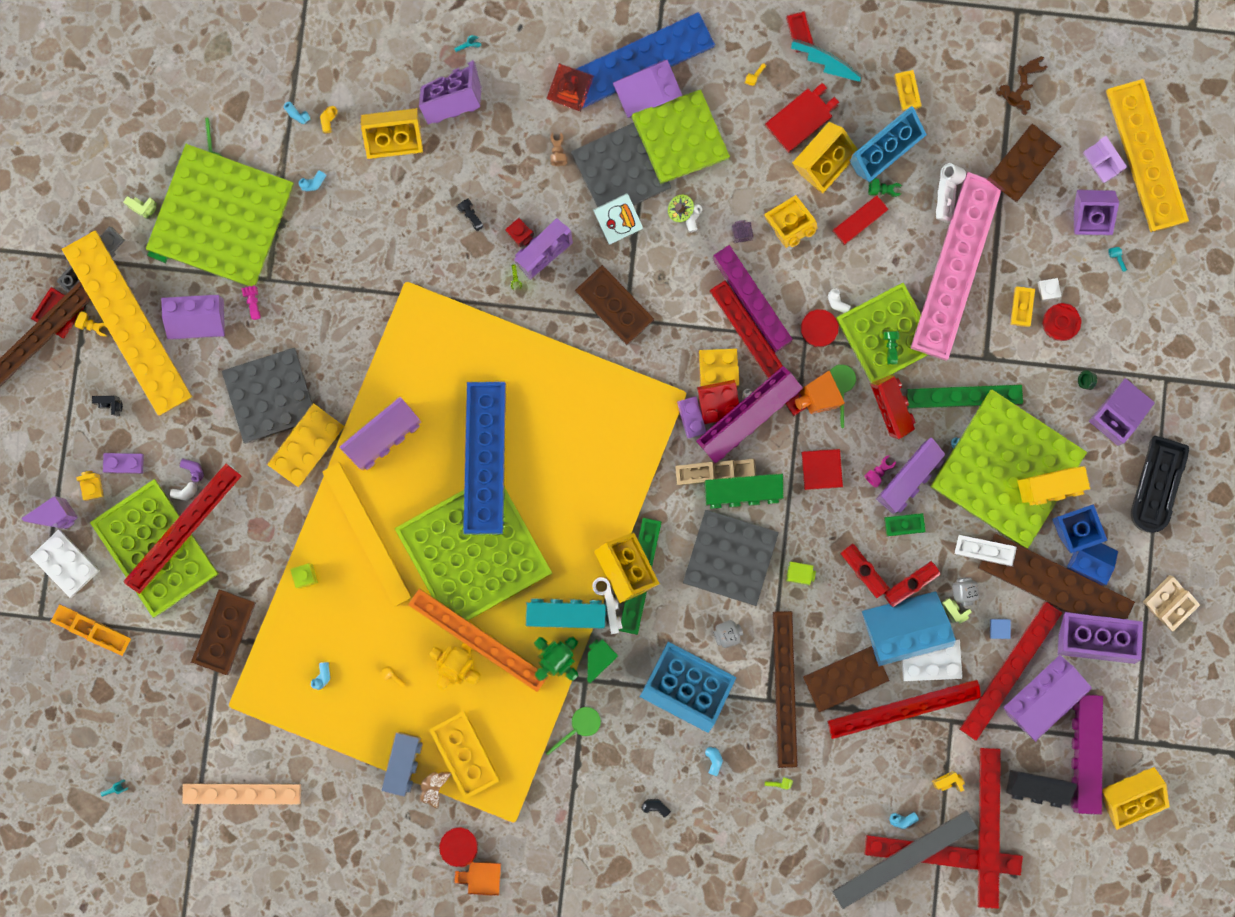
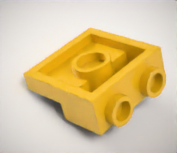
(791, 222)
(718, 366)

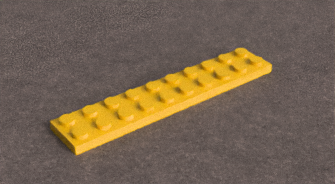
(127, 323)

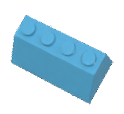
(888, 145)

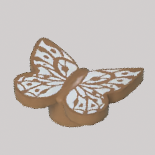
(431, 786)

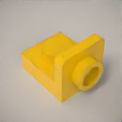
(90, 485)
(945, 781)

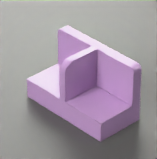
(1105, 159)

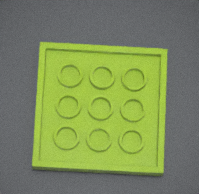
(680, 136)
(867, 323)

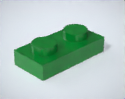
(904, 524)

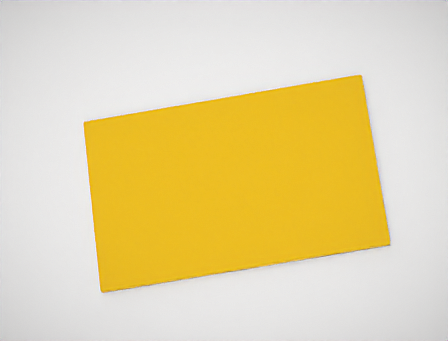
(578, 471)

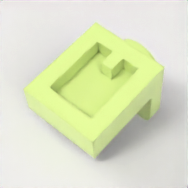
(137, 206)
(951, 609)

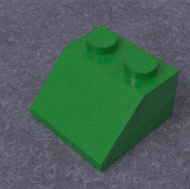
(599, 658)

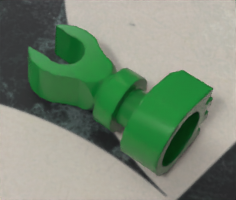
(875, 187)
(891, 336)

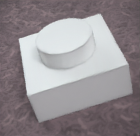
(1049, 289)

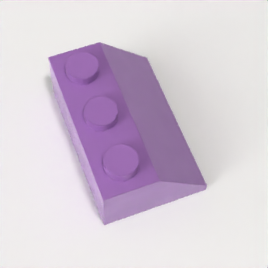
(193, 316)

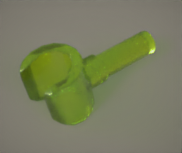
(515, 277)

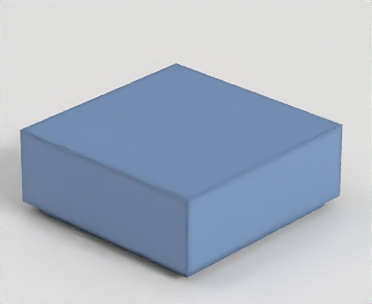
(1000, 629)

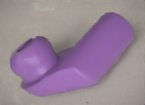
(195, 469)

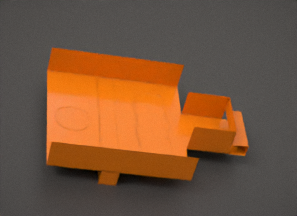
(481, 878)

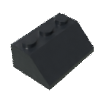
(1040, 788)

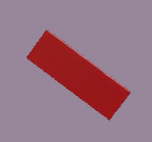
(860, 220)

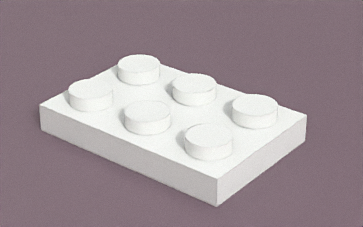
(64, 563)
(934, 665)

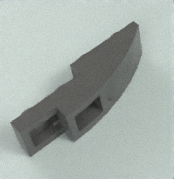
(112, 241)

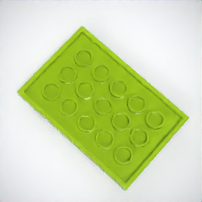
(132, 531)

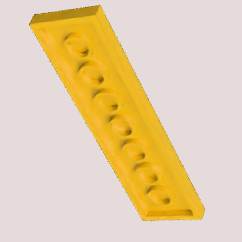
(1147, 155)

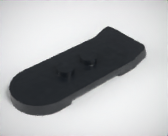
(1158, 484)

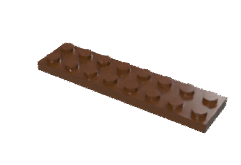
(1057, 584)

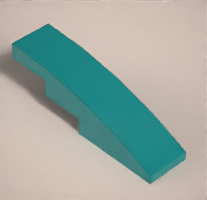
(833, 64)

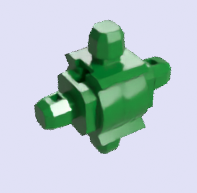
(556, 658)

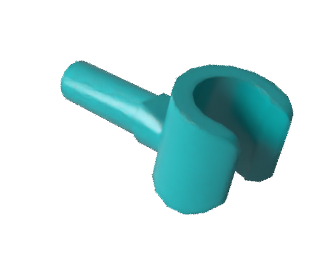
(470, 42)
(1116, 252)
(117, 788)

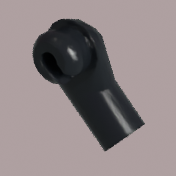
(655, 805)

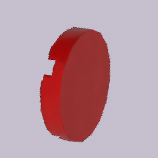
(1062, 322)
(819, 328)
(458, 847)

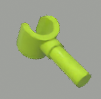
(786, 783)

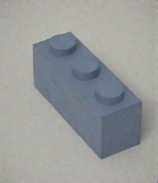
(402, 764)

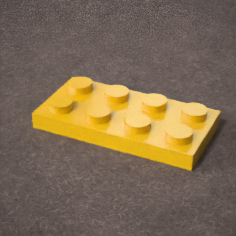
(305, 445)
(464, 755)

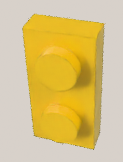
(907, 90)
(1022, 306)

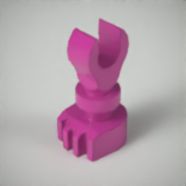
(251, 292)
(873, 477)

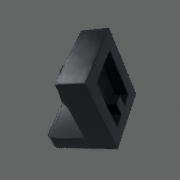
(105, 401)

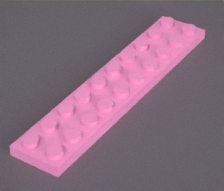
(956, 267)

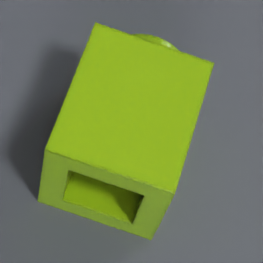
(800, 573)
(304, 576)

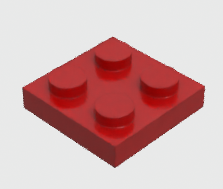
(717, 400)

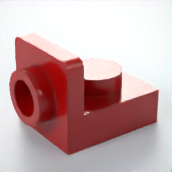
(520, 233)

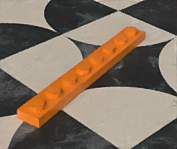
(476, 639)

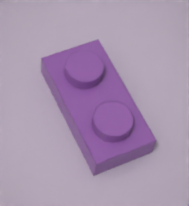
(691, 417)
(123, 463)

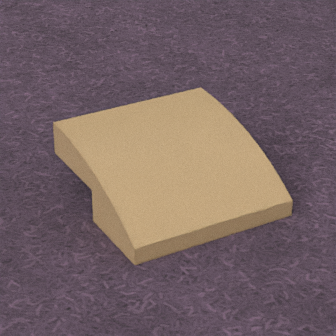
(1171, 603)

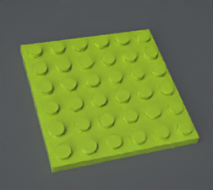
(219, 216)
(996, 452)
(471, 570)

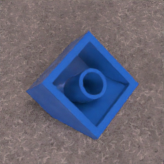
(1080, 529)
(1094, 563)

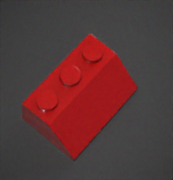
(893, 406)

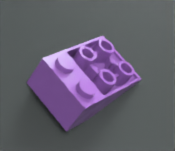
(1122, 412)

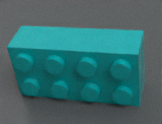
(565, 614)

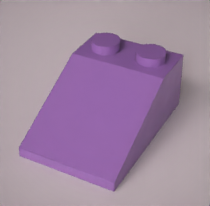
(647, 88)

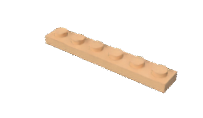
(241, 794)

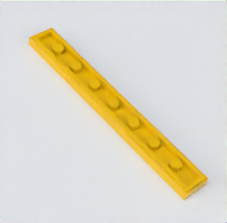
(366, 534)

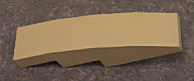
(700, 472)

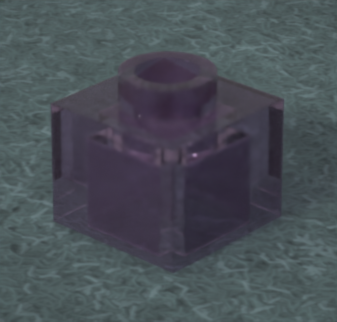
(742, 231)

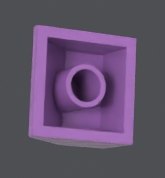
(1095, 212)
(53, 513)

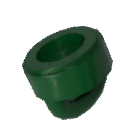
(1087, 380)

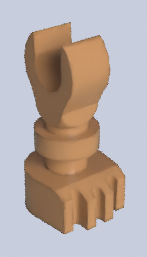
(557, 157)

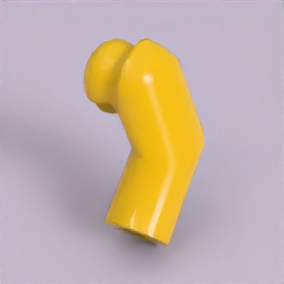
(327, 117)

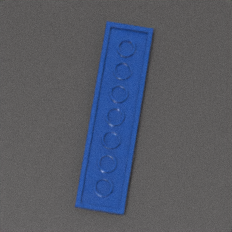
(673, 43)
(484, 458)

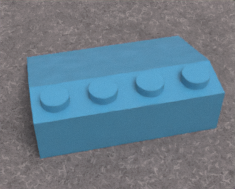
(908, 629)
(688, 687)

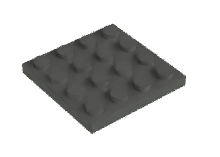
(617, 167)
(268, 394)
(730, 557)

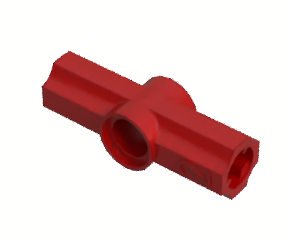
(921, 577)
(873, 580)

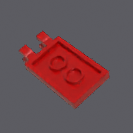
(801, 118)

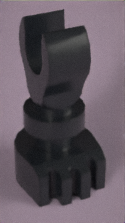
(465, 206)

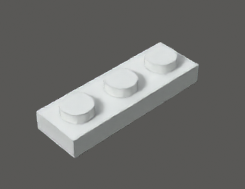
(985, 550)

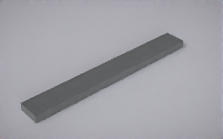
(904, 859)

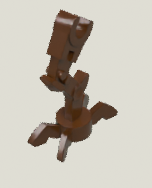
(1015, 98)

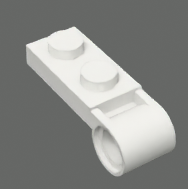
(950, 177)
(612, 605)

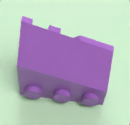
(451, 95)
(544, 248)

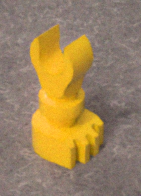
(82, 322)

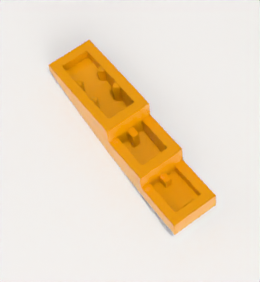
(90, 629)

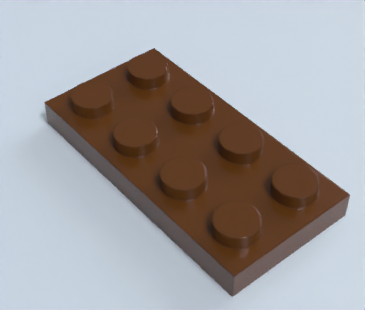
(1024, 162)
(614, 305)
(223, 632)
(845, 679)

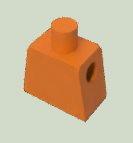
(820, 395)

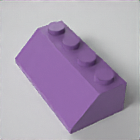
(911, 476)
(1100, 638)
(1047, 698)

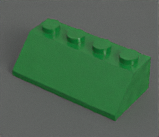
(743, 490)

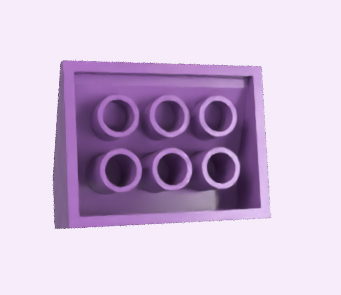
(381, 434)

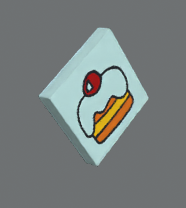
(618, 219)

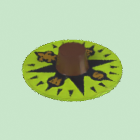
(680, 208)

